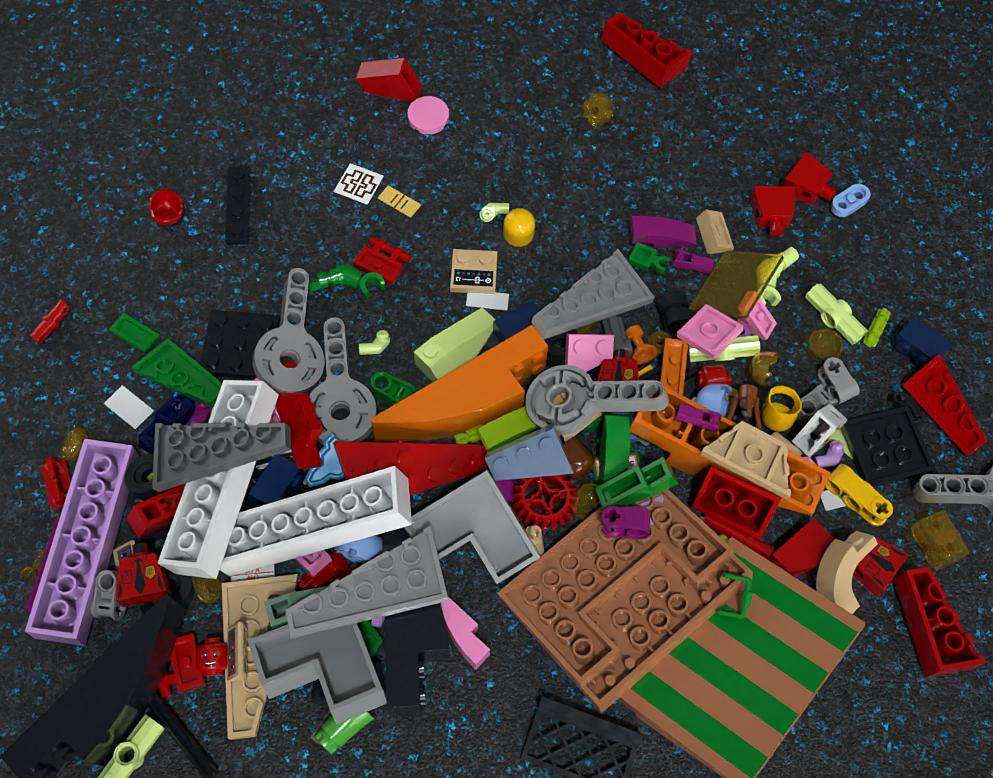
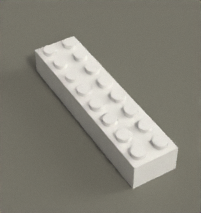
(212, 503)
(318, 520)

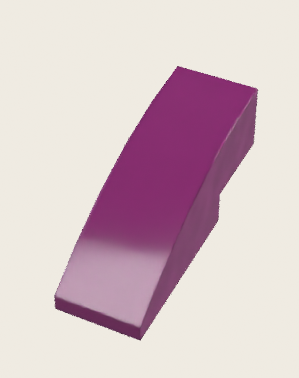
(662, 232)

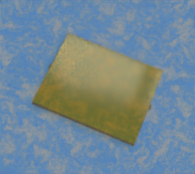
(737, 283)

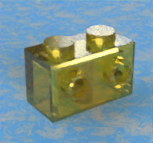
(939, 540)

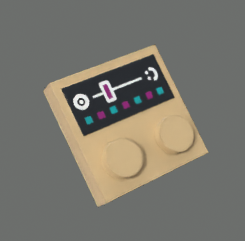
(473, 271)

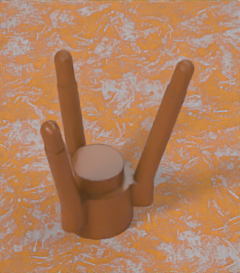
(748, 399)

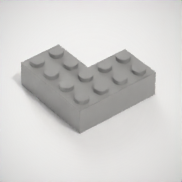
(484, 517)
(332, 656)

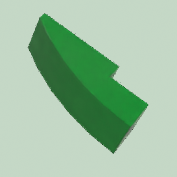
(614, 447)
(637, 484)

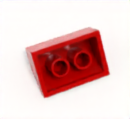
(736, 502)

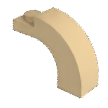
(838, 566)

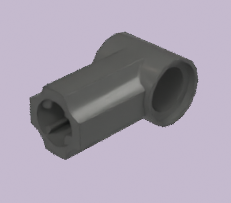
(614, 326)

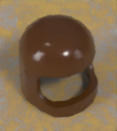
(580, 457)

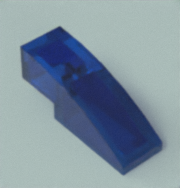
(175, 410)

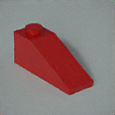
(155, 512)

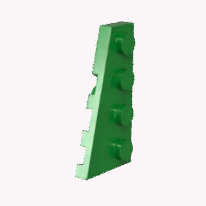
(179, 372)

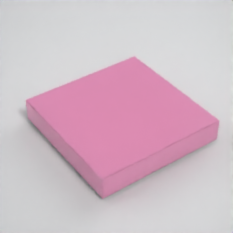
(710, 331)

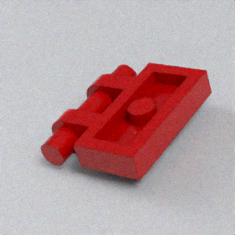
(373, 261)
(184, 667)

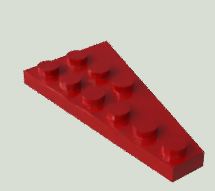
(421, 463)

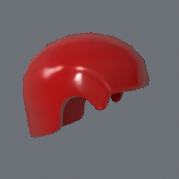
(166, 207)

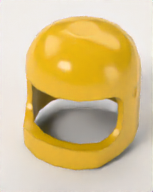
(519, 227)
(778, 416)

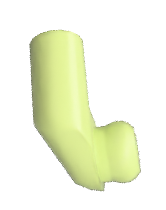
(492, 210)
(377, 346)

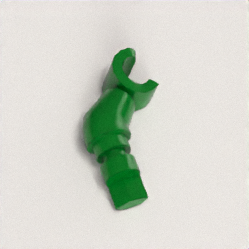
(347, 275)

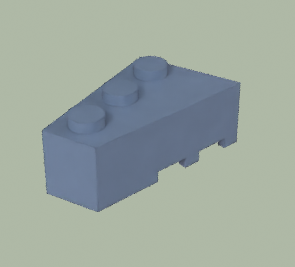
(530, 456)

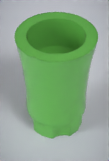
(335, 736)

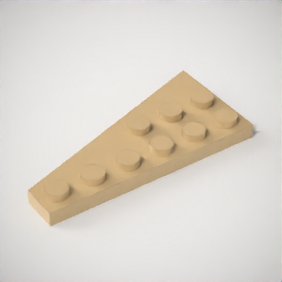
(245, 603)

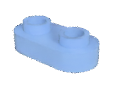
(848, 200)

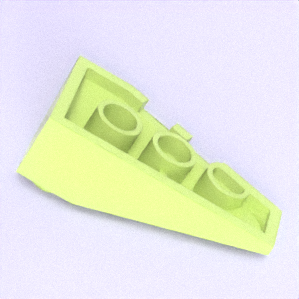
(454, 345)

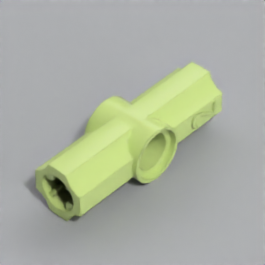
(836, 313)
(740, 347)
(141, 741)

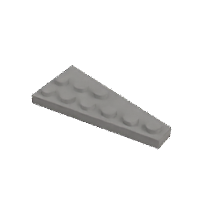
(596, 296)
(383, 586)

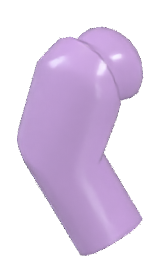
(832, 456)

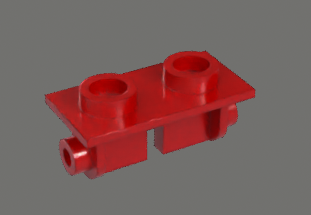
(56, 481)
(326, 575)

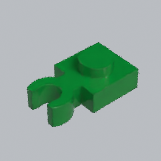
(645, 257)

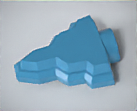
(330, 464)

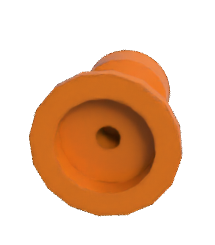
(643, 352)

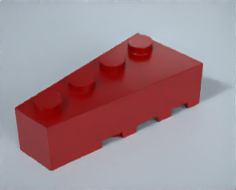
(645, 50)
(934, 625)

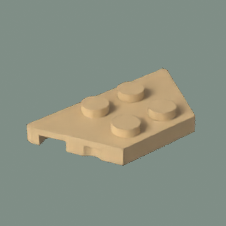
(753, 456)

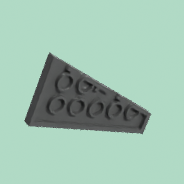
(206, 449)

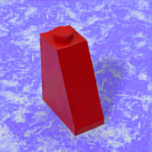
(389, 79)
(803, 550)

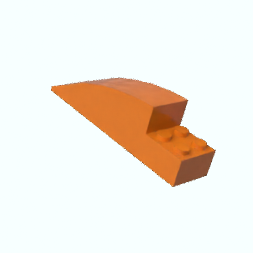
(468, 395)
(686, 442)

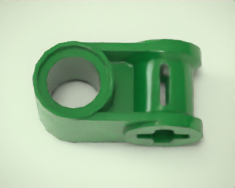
(394, 392)

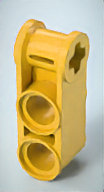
(859, 495)

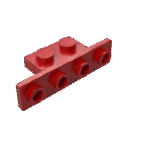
(304, 426)

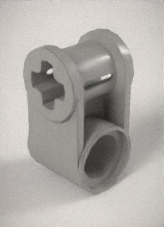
(838, 382)
(813, 402)
(106, 597)

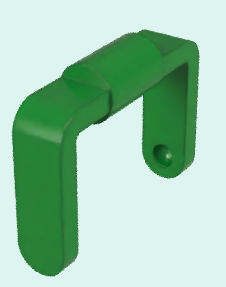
(745, 599)

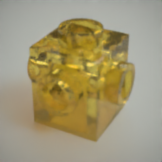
(604, 105)

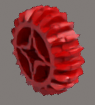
(563, 492)

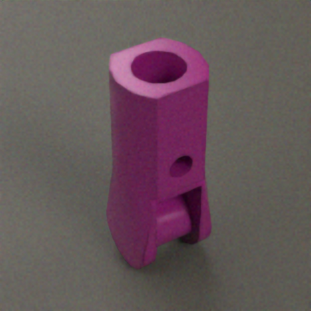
(696, 263)
(694, 416)

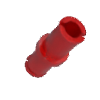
(50, 321)

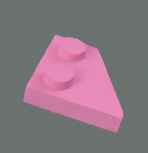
(588, 350)

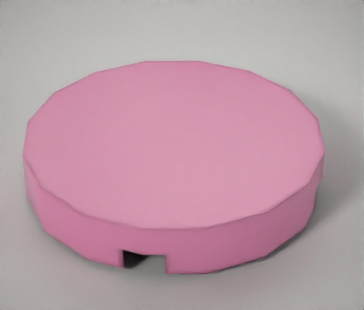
(428, 115)

